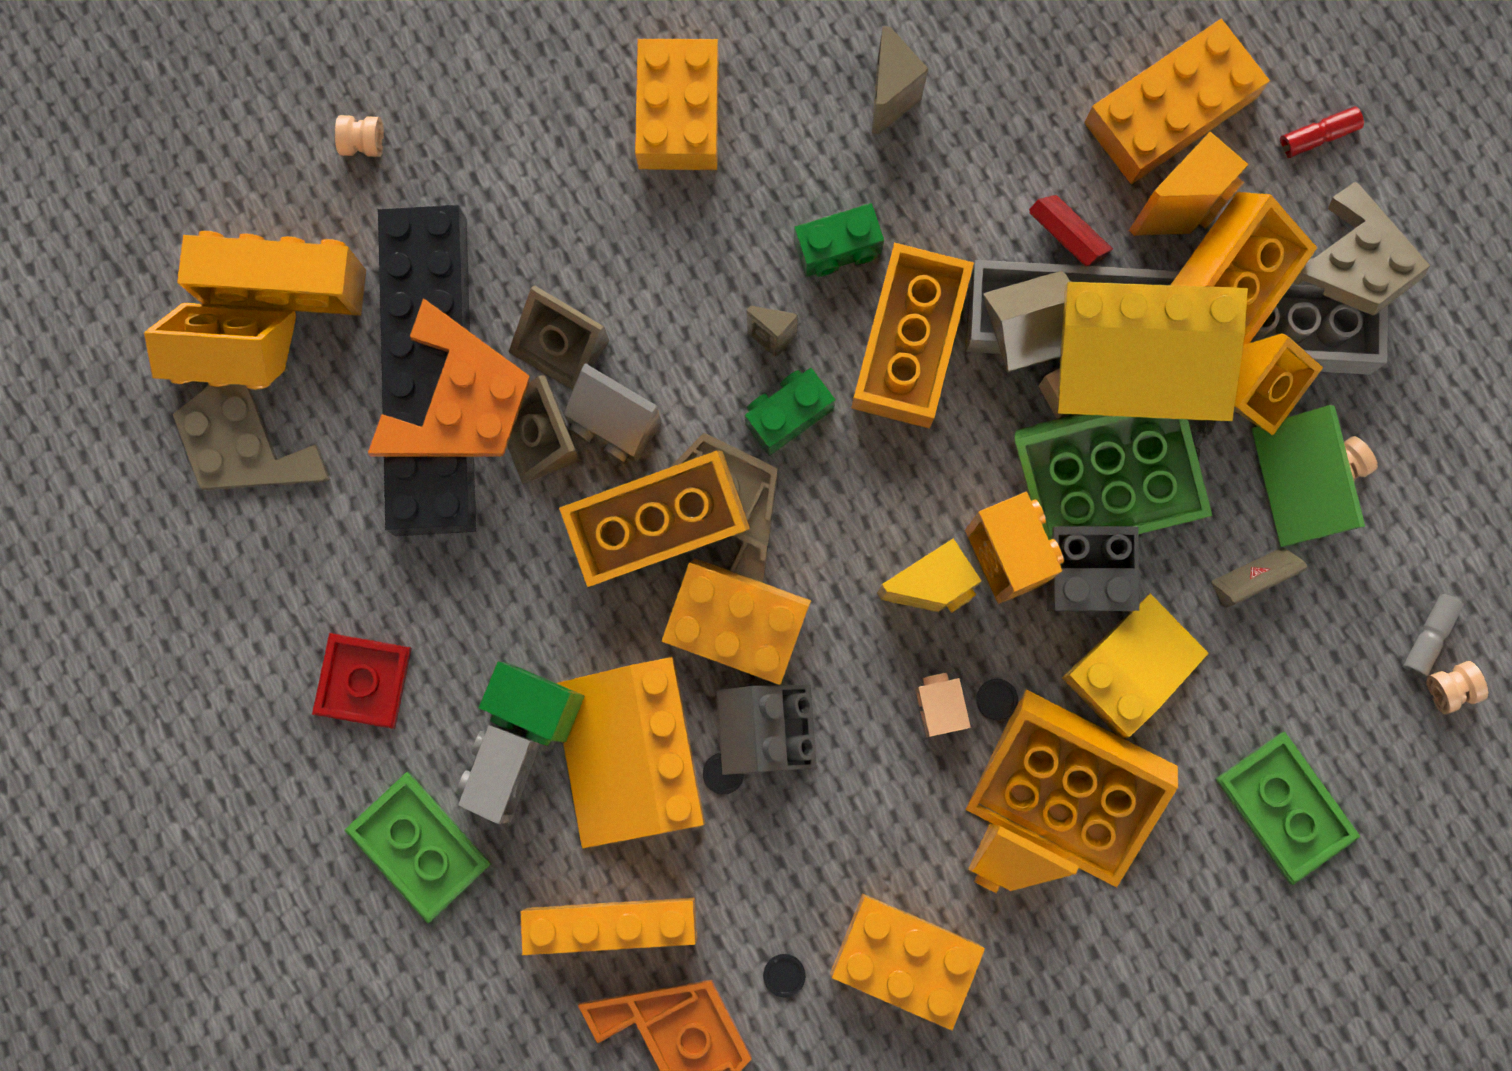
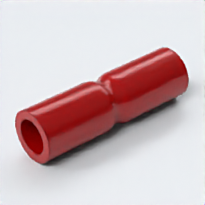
(1324, 131)

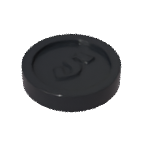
(997, 699)
(716, 781)
(784, 975)

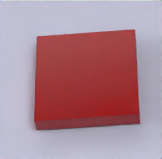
(1070, 230)
(362, 681)

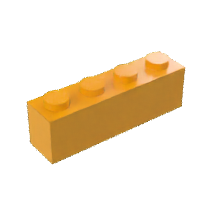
(608, 926)

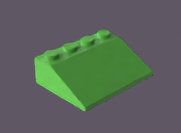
(1113, 472)

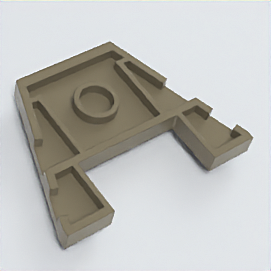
(1370, 262)
(232, 445)
(756, 490)

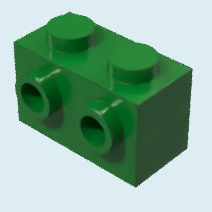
(839, 240)
(788, 411)
(531, 703)

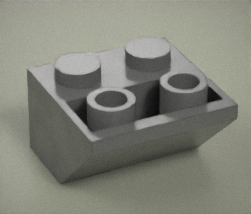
(1097, 569)
(766, 729)

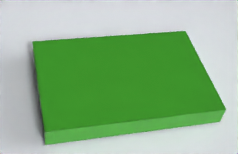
(1308, 477)
(1287, 808)
(418, 847)

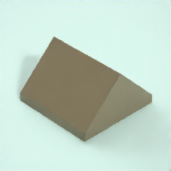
(898, 80)
(1028, 320)
(557, 338)
(540, 434)

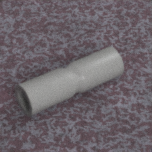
(1435, 631)

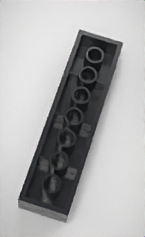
(420, 258)

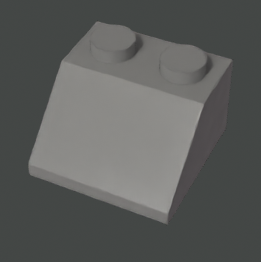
(611, 415)
(497, 774)

